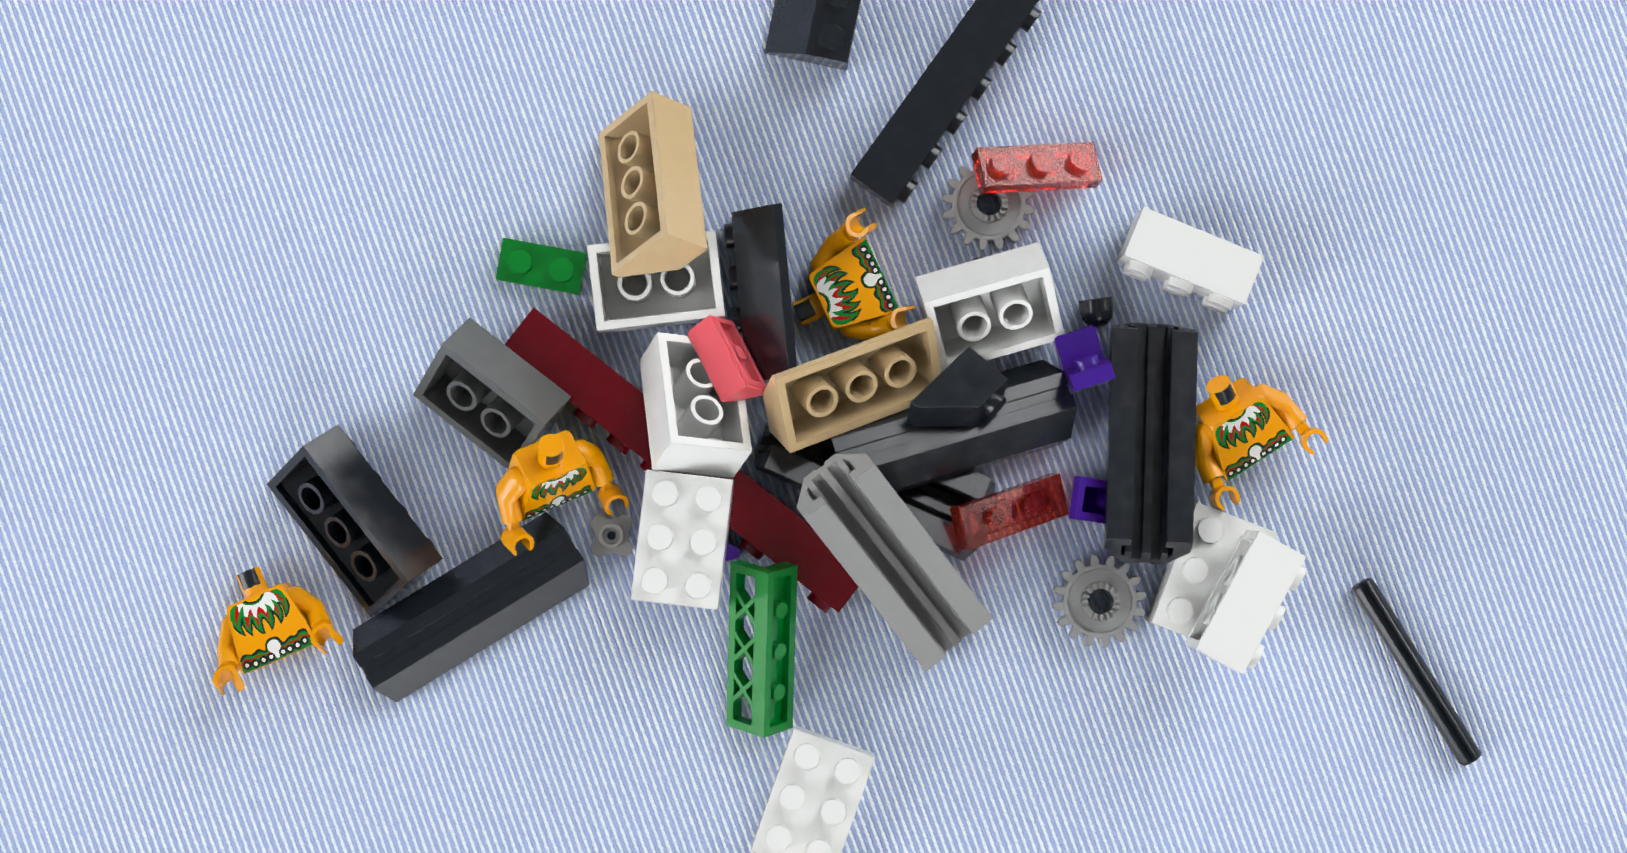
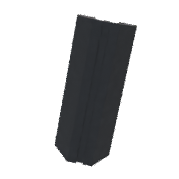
(1034, 418)
(1151, 442)
(927, 502)
(468, 609)

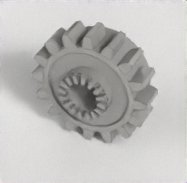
(982, 227)
(1121, 600)

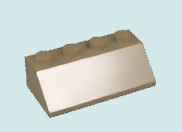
(652, 188)
(851, 386)

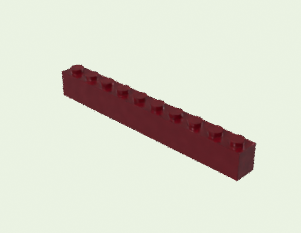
(619, 408)

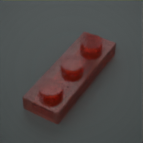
(1036, 167)
(1009, 511)

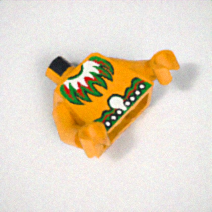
(850, 286)
(1241, 428)
(549, 476)
(268, 627)

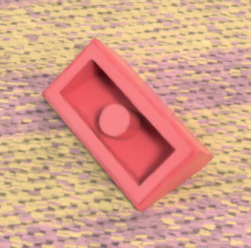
(726, 359)

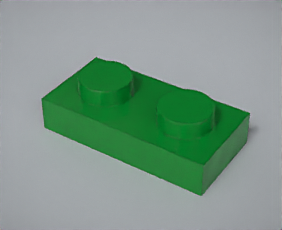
(541, 266)

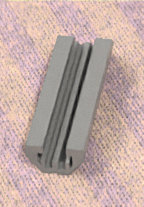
(890, 556)

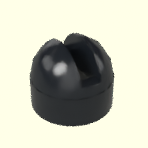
(1096, 311)

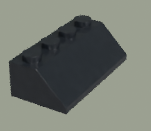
(814, 31)
(762, 287)
(354, 520)

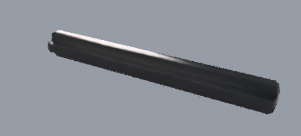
(1416, 671)

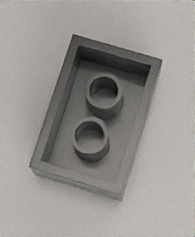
(490, 393)

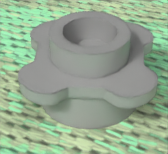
(621, 543)

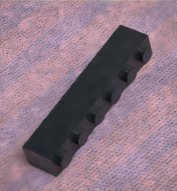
(940, 95)

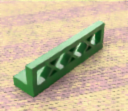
(769, 650)

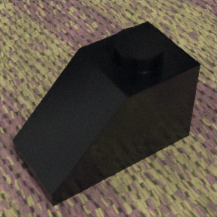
(960, 394)

